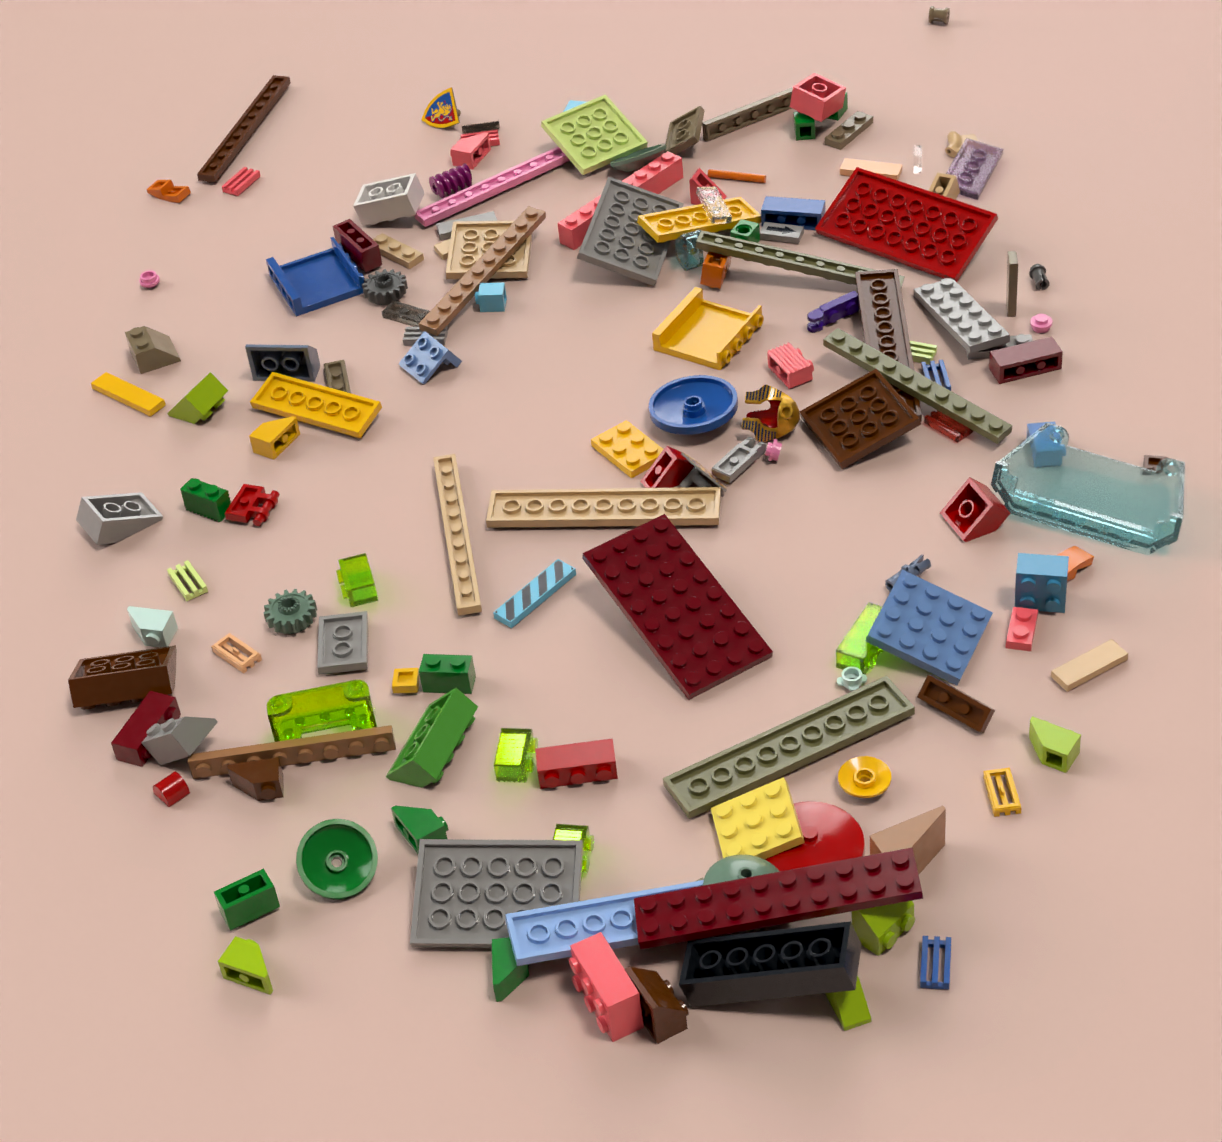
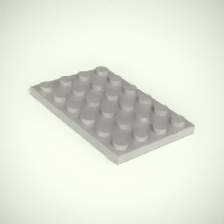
(616, 238)
(472, 884)

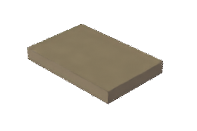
(684, 131)

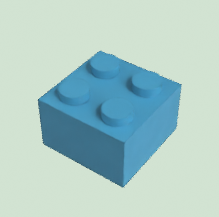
(1041, 582)

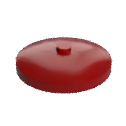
(828, 837)

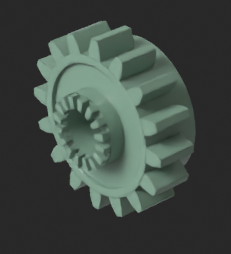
(290, 612)

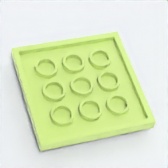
(594, 134)

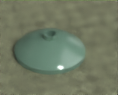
(638, 159)
(738, 867)

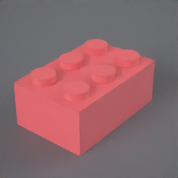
(606, 987)

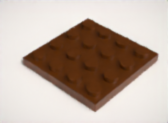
(859, 418)

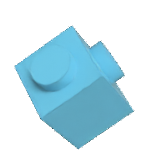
(491, 297)

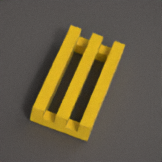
(1005, 807)

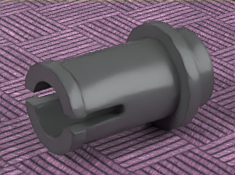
(1038, 273)

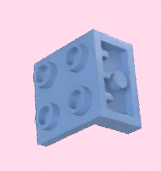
(426, 357)

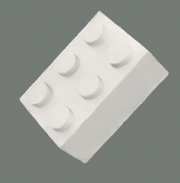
(389, 199)

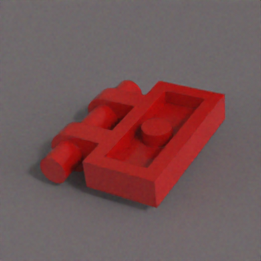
(246, 504)

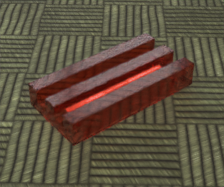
(949, 425)

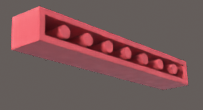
(653, 177)

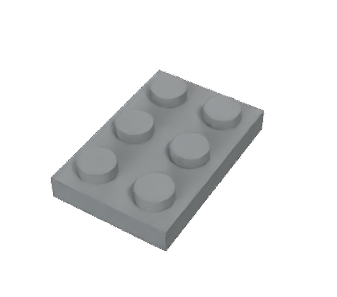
(343, 642)

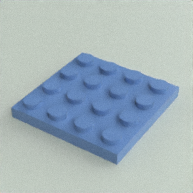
(929, 627)

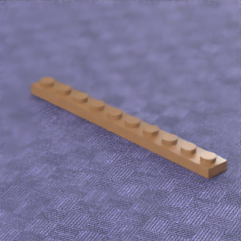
(482, 271)

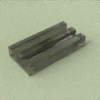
(480, 127)

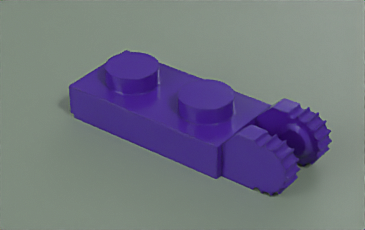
(833, 311)

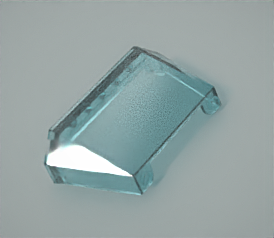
(1092, 492)

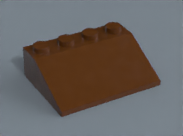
(122, 677)

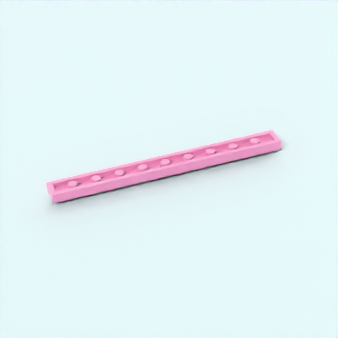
(492, 186)

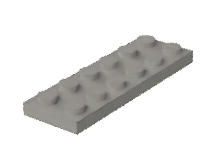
(961, 315)

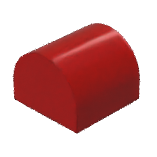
(171, 789)

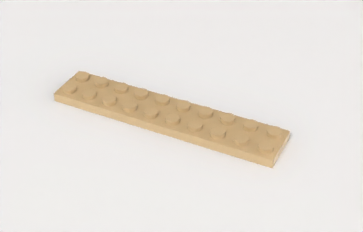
(603, 507)

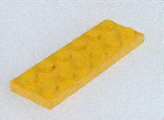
(675, 222)
(316, 404)

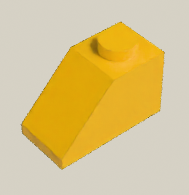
(274, 437)

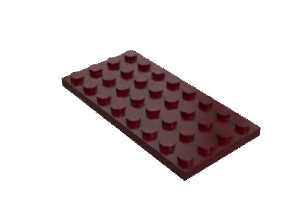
(677, 606)

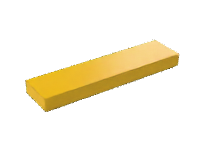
(128, 394)

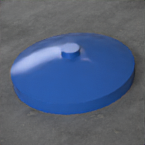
(693, 404)

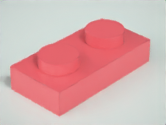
(1022, 629)

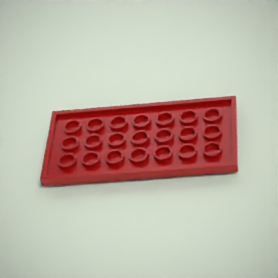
(906, 224)

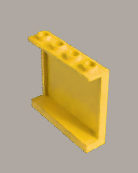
(705, 331)

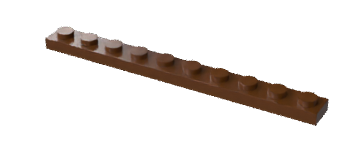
(243, 129)

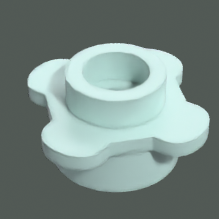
(851, 678)

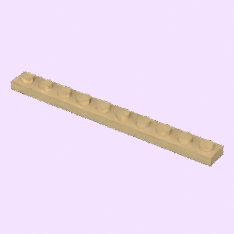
(457, 535)

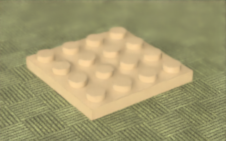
(473, 239)

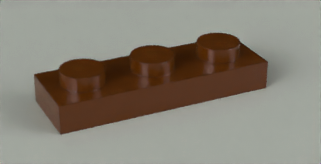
(956, 703)

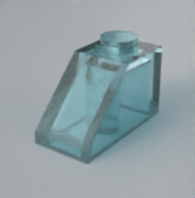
(686, 253)

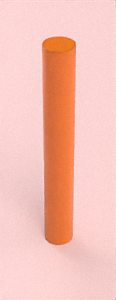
(737, 176)

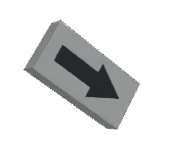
(781, 232)

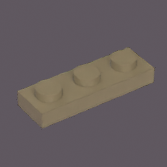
(848, 130)

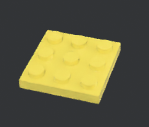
(758, 822)

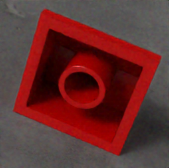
(974, 511)

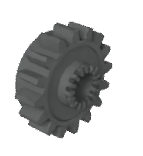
(385, 287)

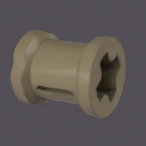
(939, 15)

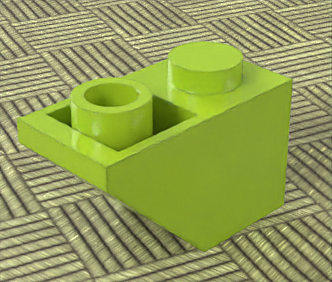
(1054, 744)

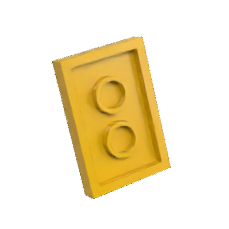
(627, 448)

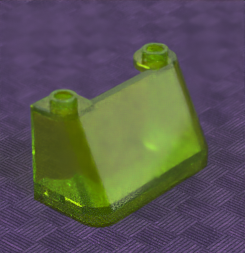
(321, 710)

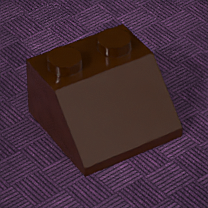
(660, 1009)

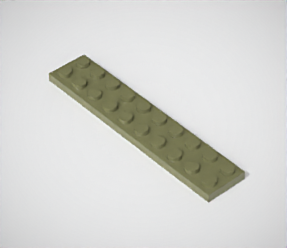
(788, 746)

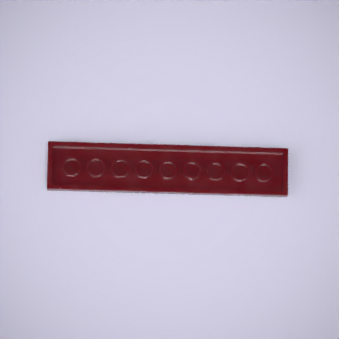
(777, 898)

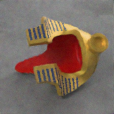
(780, 417)

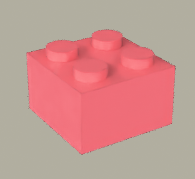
(817, 97)

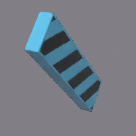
(534, 593)

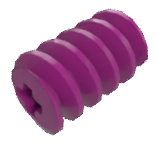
(451, 180)

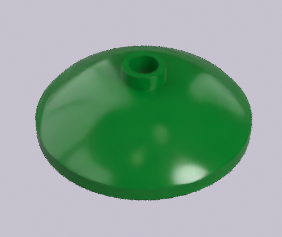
(341, 841)

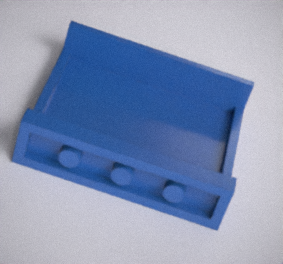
(317, 279)

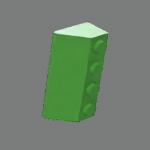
(433, 740)

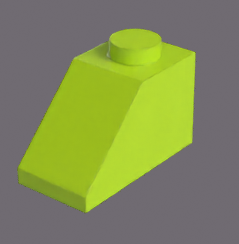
(245, 965)
(850, 1007)

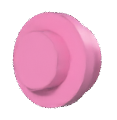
(149, 279)
(1041, 323)
(773, 450)

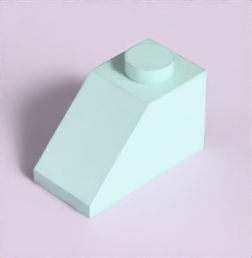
(153, 625)

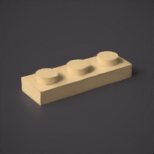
(398, 251)

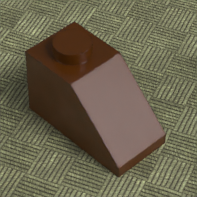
(258, 778)

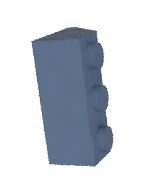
(289, 360)

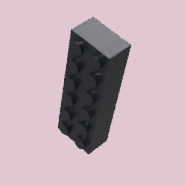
(771, 964)

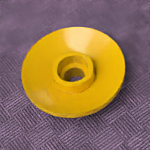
(864, 777)

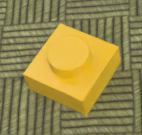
(405, 680)

